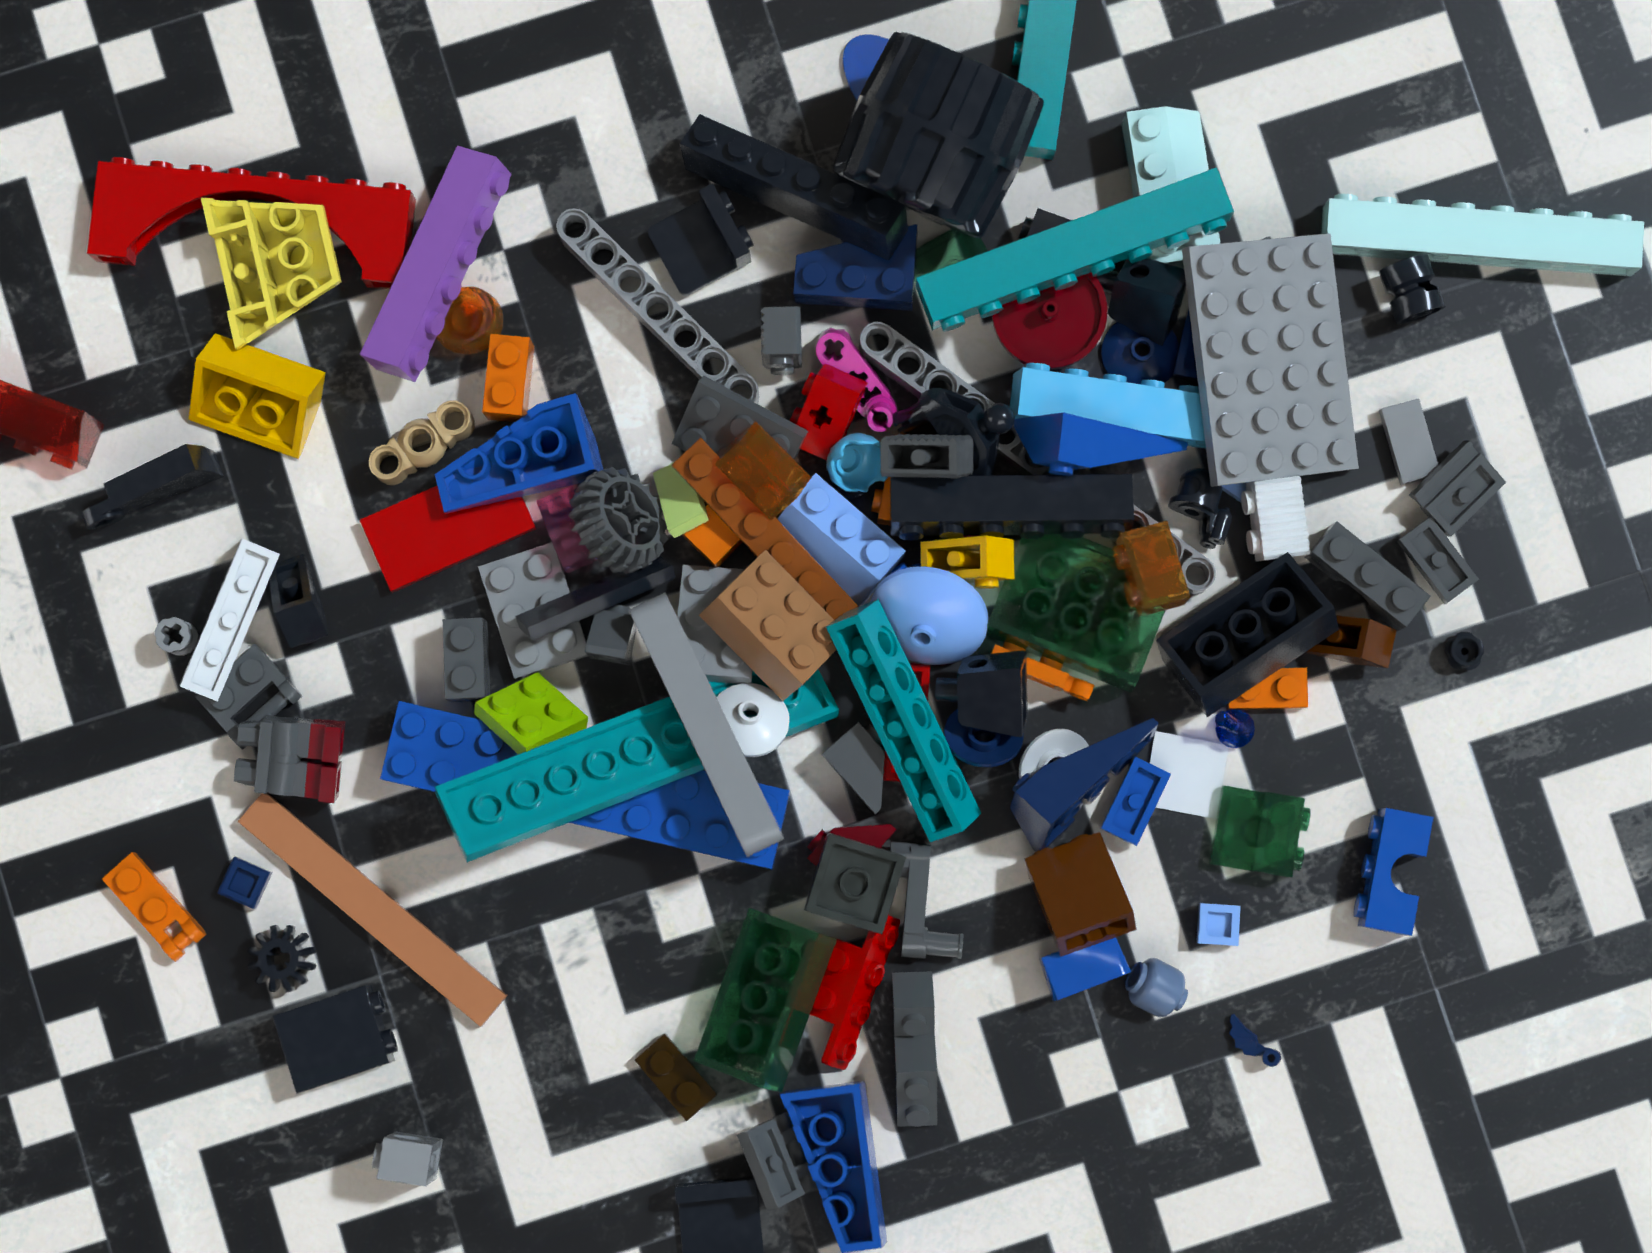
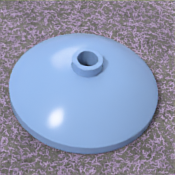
(933, 614)

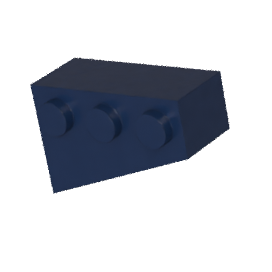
(856, 277)

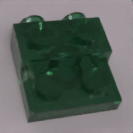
(1259, 832)

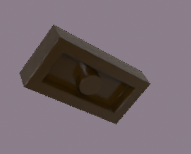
(676, 1077)

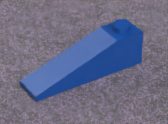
(1078, 442)

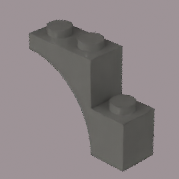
(914, 1048)

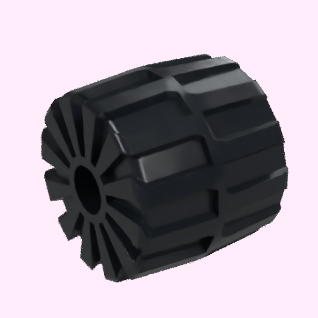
(938, 133)

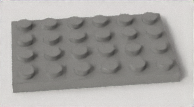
(1270, 358)

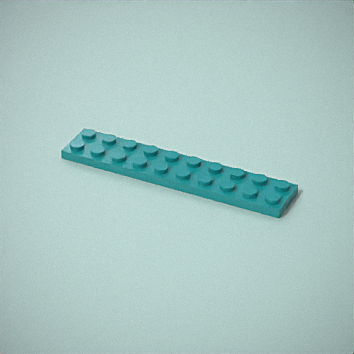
(592, 771)

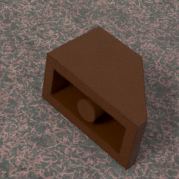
(1358, 642)

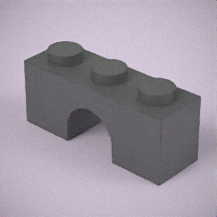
(1383, 586)

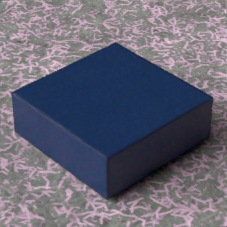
(245, 882)

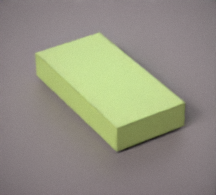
(679, 502)

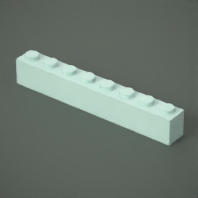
(1484, 236)

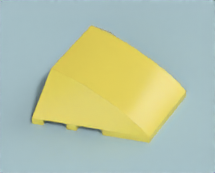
(270, 260)

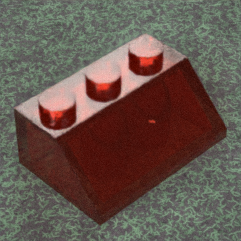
(47, 426)

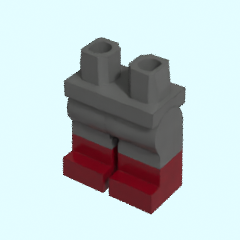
(293, 757)

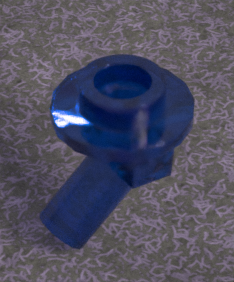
(1234, 728)

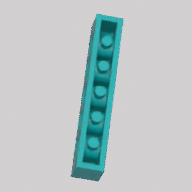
(904, 720)

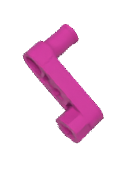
(850, 360)

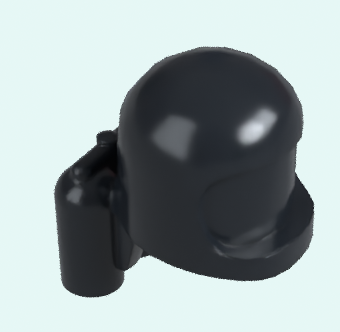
(1201, 502)

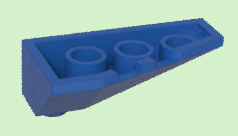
(533, 455)

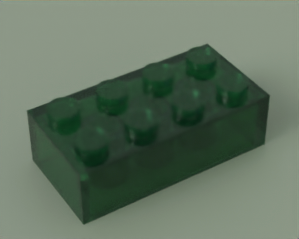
(765, 1000)

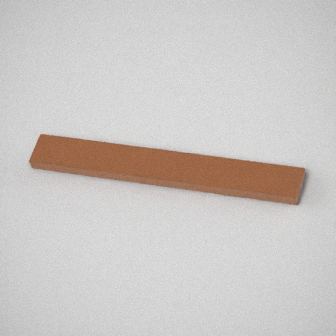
(372, 908)

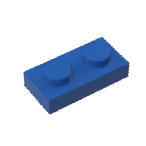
(1135, 801)

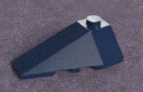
(1055, 793)

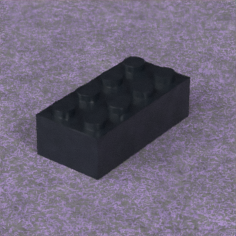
(1248, 634)

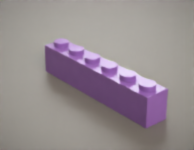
(436, 264)

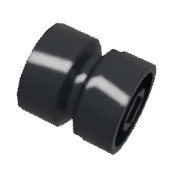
(1412, 289)

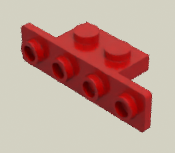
(849, 989)

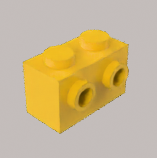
(975, 559)

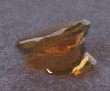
(471, 321)

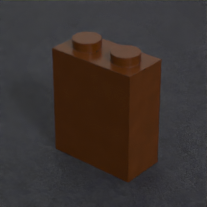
(1080, 893)

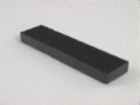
(593, 598)

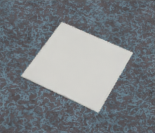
(1195, 772)

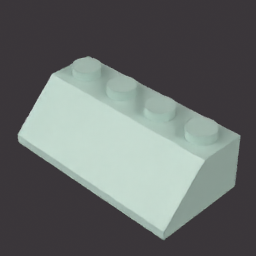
(1161, 150)

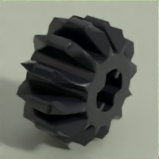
(276, 971)

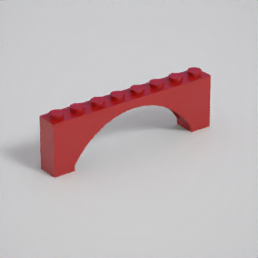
(142, 200)

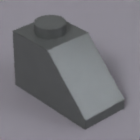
(612, 635)
(860, 763)

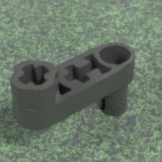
(916, 938)

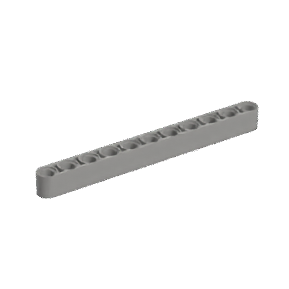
(1012, 453)

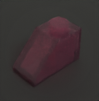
(555, 514)

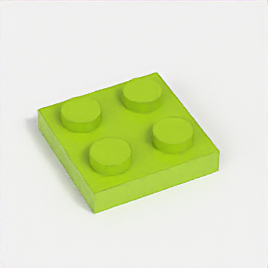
(530, 714)

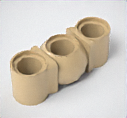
(403, 446)

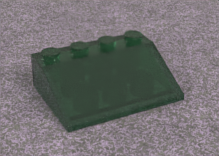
(1074, 610)

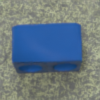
(1083, 968)

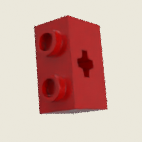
(841, 396)

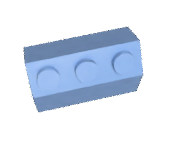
(841, 539)

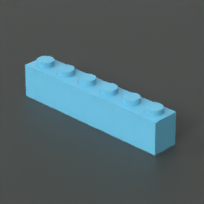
(1110, 400)

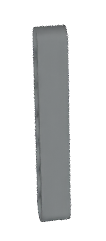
(647, 295)
(706, 725)

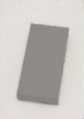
(1409, 441)

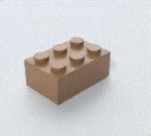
(772, 625)

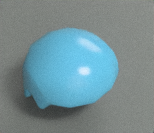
(855, 462)

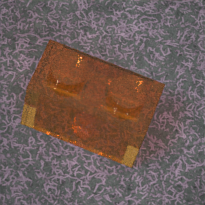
(763, 470)
(1151, 569)

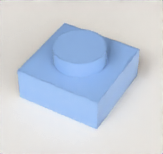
(1218, 924)

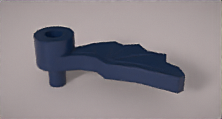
(1249, 1043)

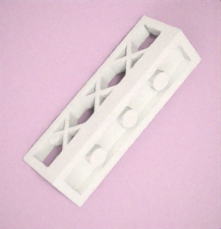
(229, 619)

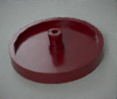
(1056, 326)

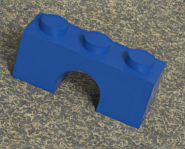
(1382, 904)

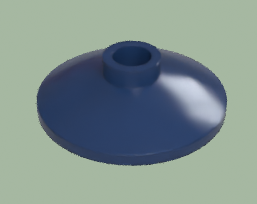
(1121, 359)
(980, 746)

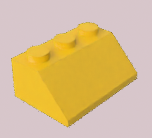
(255, 395)

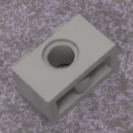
(408, 1158)

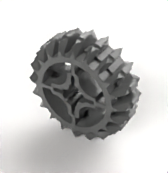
(618, 520)

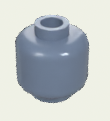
(1156, 987)

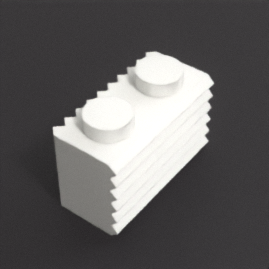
(1276, 518)

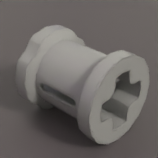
(167, 643)

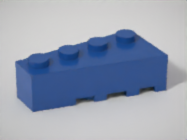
(841, 1158)

